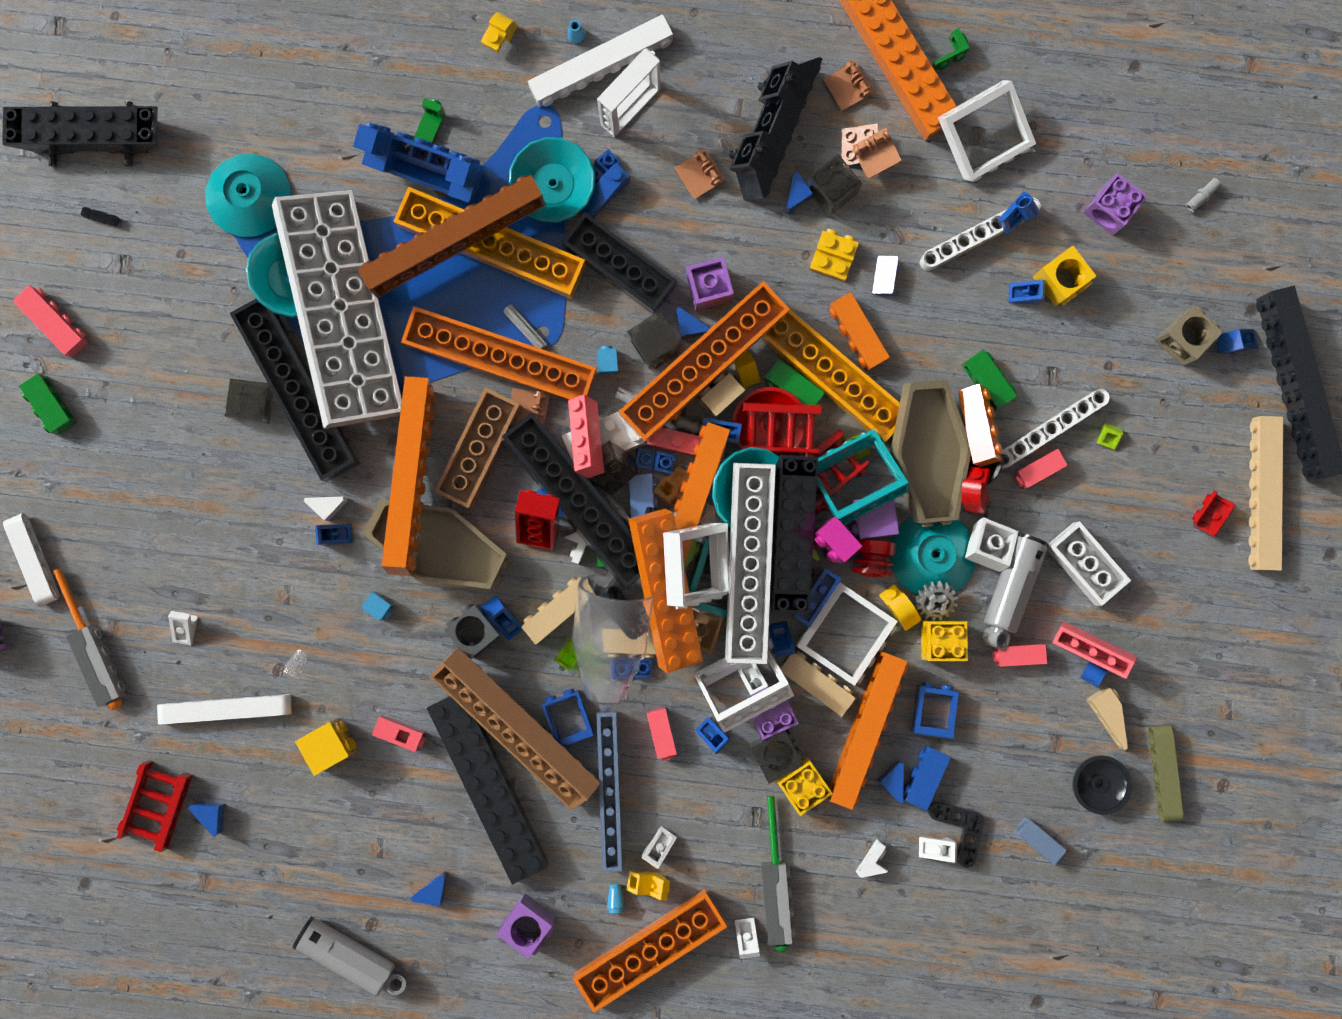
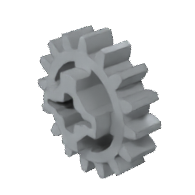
(936, 600)

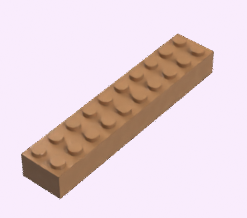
(515, 729)

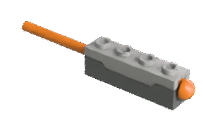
(92, 655)

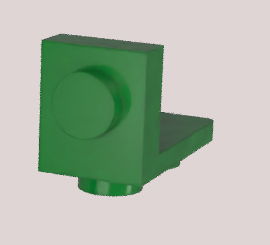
(961, 47)
(431, 120)

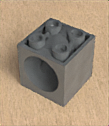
(455, 628)

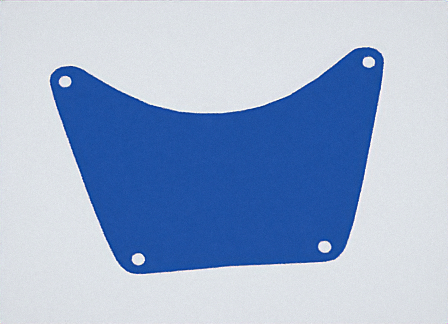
(461, 285)

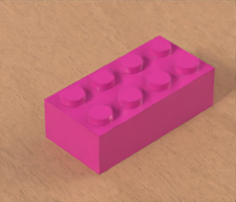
(835, 541)

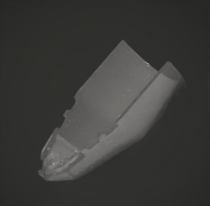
(608, 643)

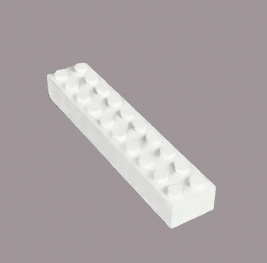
(750, 563)

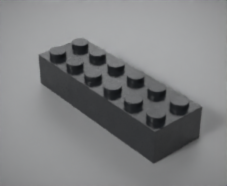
(619, 263)

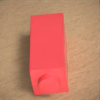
(1039, 469)
(1020, 655)
(399, 733)
(661, 733)

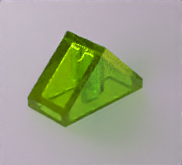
(566, 656)

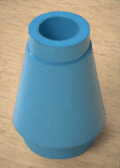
(576, 32)
(615, 899)

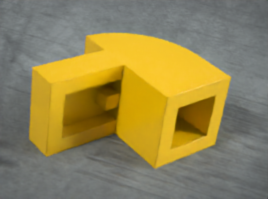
(500, 30)
(901, 607)
(648, 884)

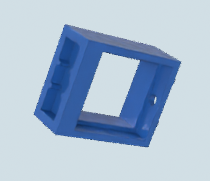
(917, 714)
(574, 737)

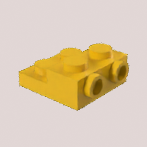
(834, 255)

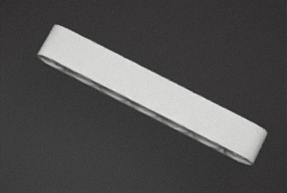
(969, 236)
(1058, 425)
(224, 709)

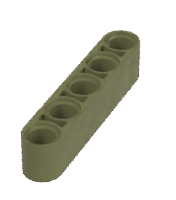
(1165, 773)

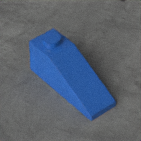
(607, 189)

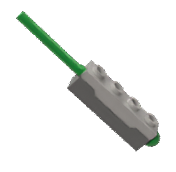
(776, 891)

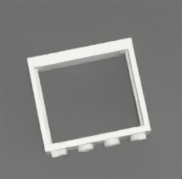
(629, 92)
(946, 120)
(675, 567)
(878, 645)
(750, 707)

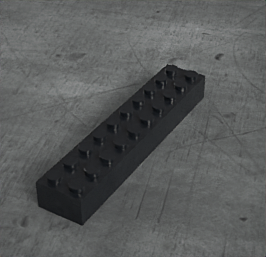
(1300, 383)
(293, 389)
(579, 499)
(489, 790)

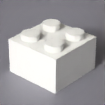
(991, 544)

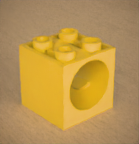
(1076, 265)
(944, 641)
(326, 746)
(804, 787)

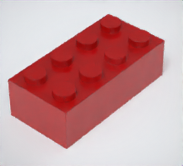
(537, 519)

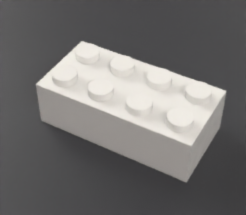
(613, 429)
(1087, 564)

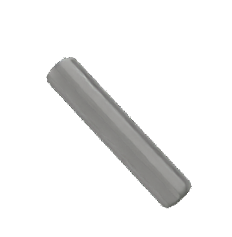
(524, 327)

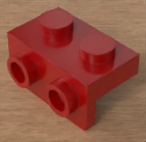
(1213, 514)

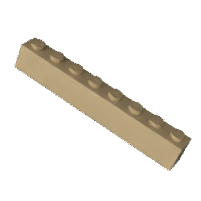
(1266, 493)

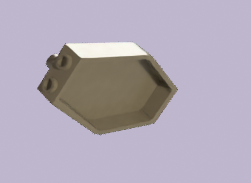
(931, 451)
(448, 550)

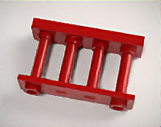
(791, 411)
(836, 441)
(174, 803)

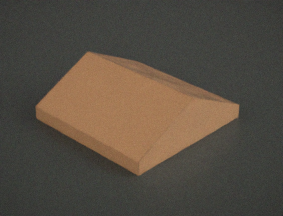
(708, 629)

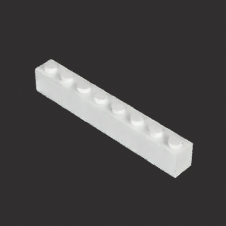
(600, 61)

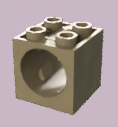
(1174, 343)

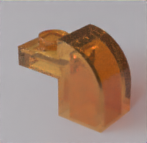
(670, 486)

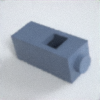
(1040, 841)

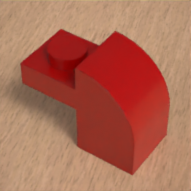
(974, 490)

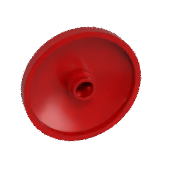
(770, 395)

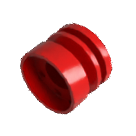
(874, 558)

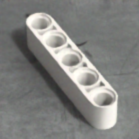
(31, 560)

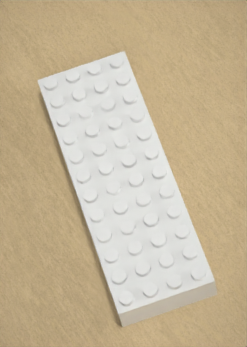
(336, 309)

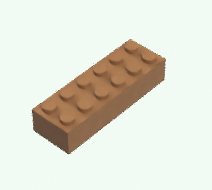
(478, 448)

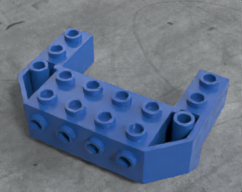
(387, 153)

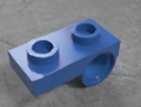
(1020, 209)
(1094, 674)

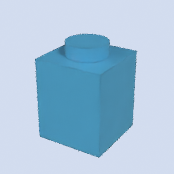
(607, 360)
(378, 606)

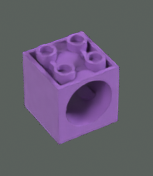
(1115, 204)
(709, 284)
(876, 523)
(775, 720)
(523, 944)

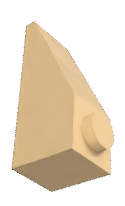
(1110, 713)

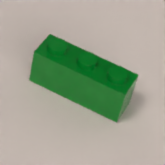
(984, 372)
(787, 378)
(47, 404)

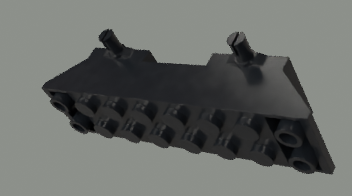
(81, 128)
(762, 150)
(793, 534)

